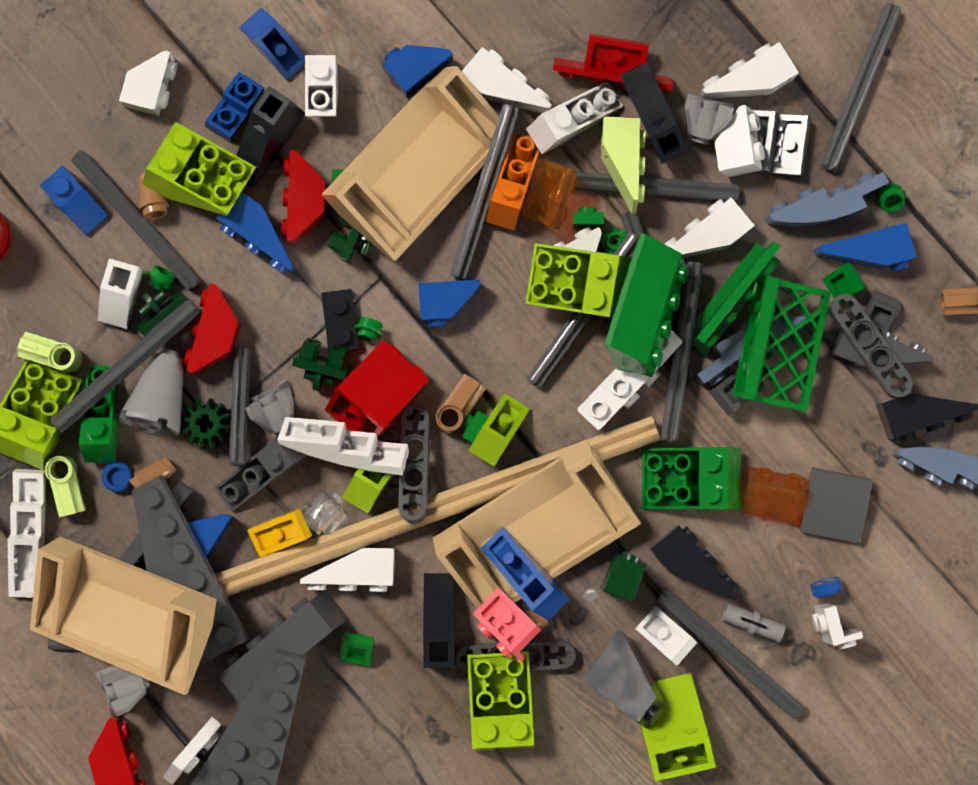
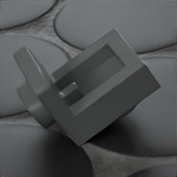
(723, 394)

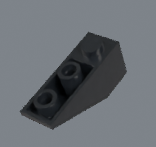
(654, 112)
(267, 131)
(915, 412)
(684, 559)
(439, 621)

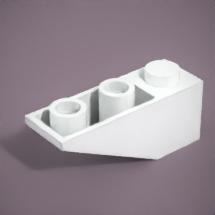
(757, 77)
(502, 85)
(573, 117)
(716, 232)
(363, 567)

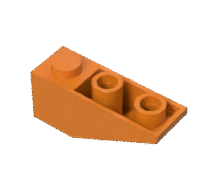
(513, 182)

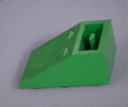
(691, 478)

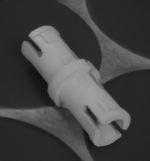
(772, 631)

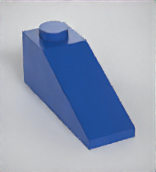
(876, 249)
(525, 575)

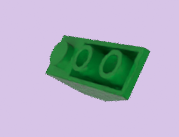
(100, 424)

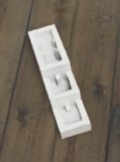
(349, 448)
(27, 530)

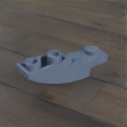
(818, 209)
(729, 351)
(940, 465)

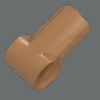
(959, 301)
(460, 402)

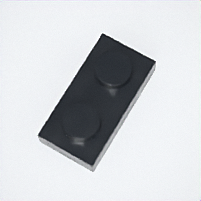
(340, 319)

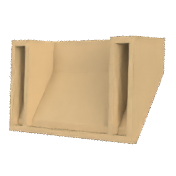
(416, 163)
(554, 515)
(120, 613)

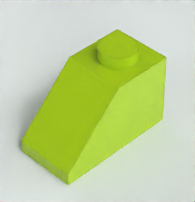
(499, 429)
(366, 488)

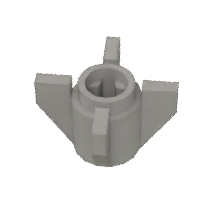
(706, 117)
(272, 407)
(121, 689)

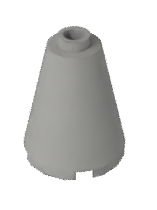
(157, 396)

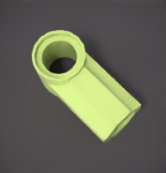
(48, 352)
(67, 489)

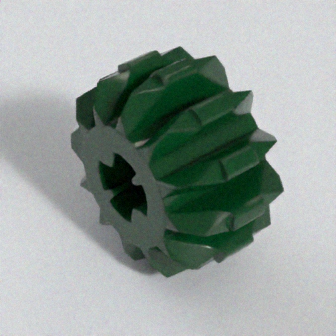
(198, 431)

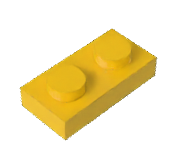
(279, 532)

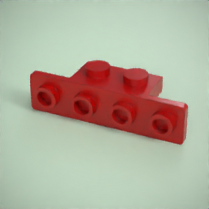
(607, 59)

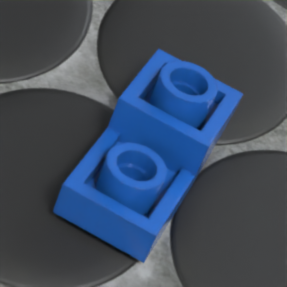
(234, 107)

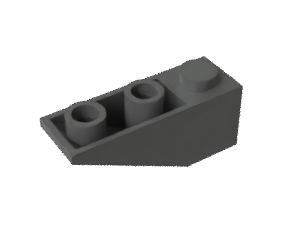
(906, 354)
(258, 474)

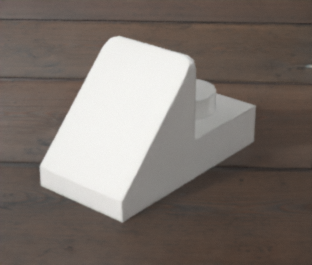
(666, 635)

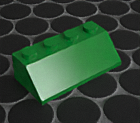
(646, 307)

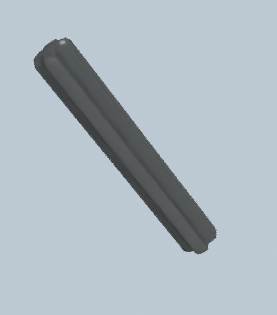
(240, 401)

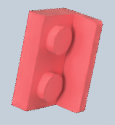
(507, 623)

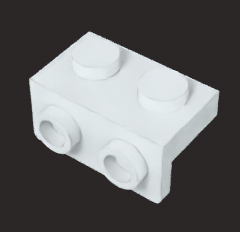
(828, 623)

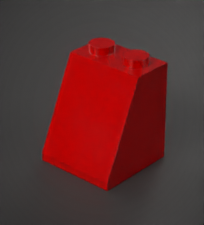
(377, 391)

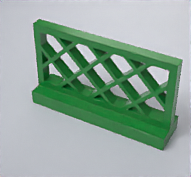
(732, 296)
(759, 332)

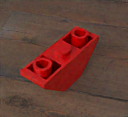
(302, 198)
(213, 333)
(111, 757)

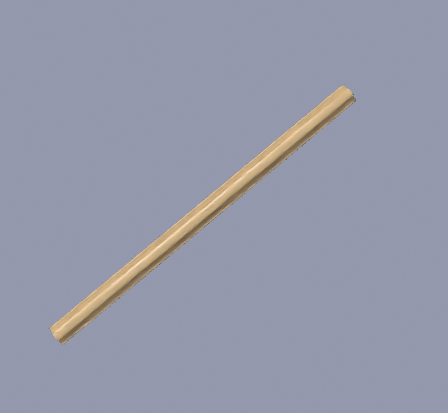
(439, 507)

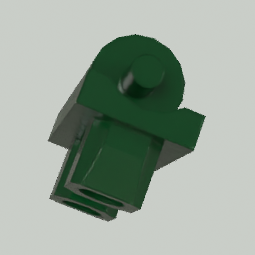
(347, 245)
(160, 312)
(335, 366)

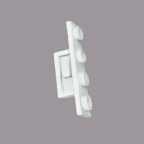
(621, 389)

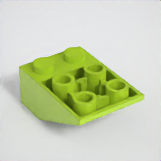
(197, 171)
(576, 279)
(27, 411)
(500, 702)
(679, 739)

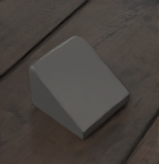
(882, 310)

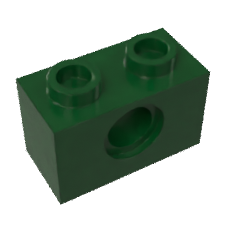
(623, 576)

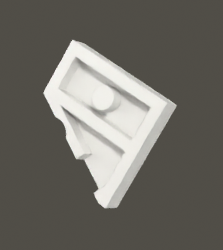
(187, 758)

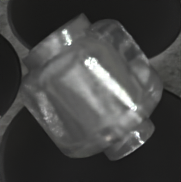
(324, 512)

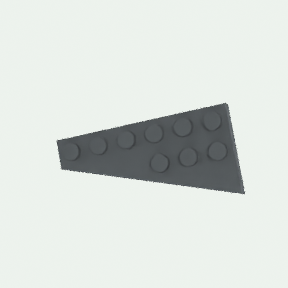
(176, 555)
(258, 734)

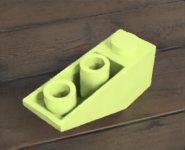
(622, 158)

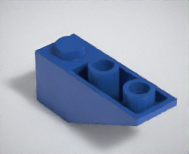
(253, 225)

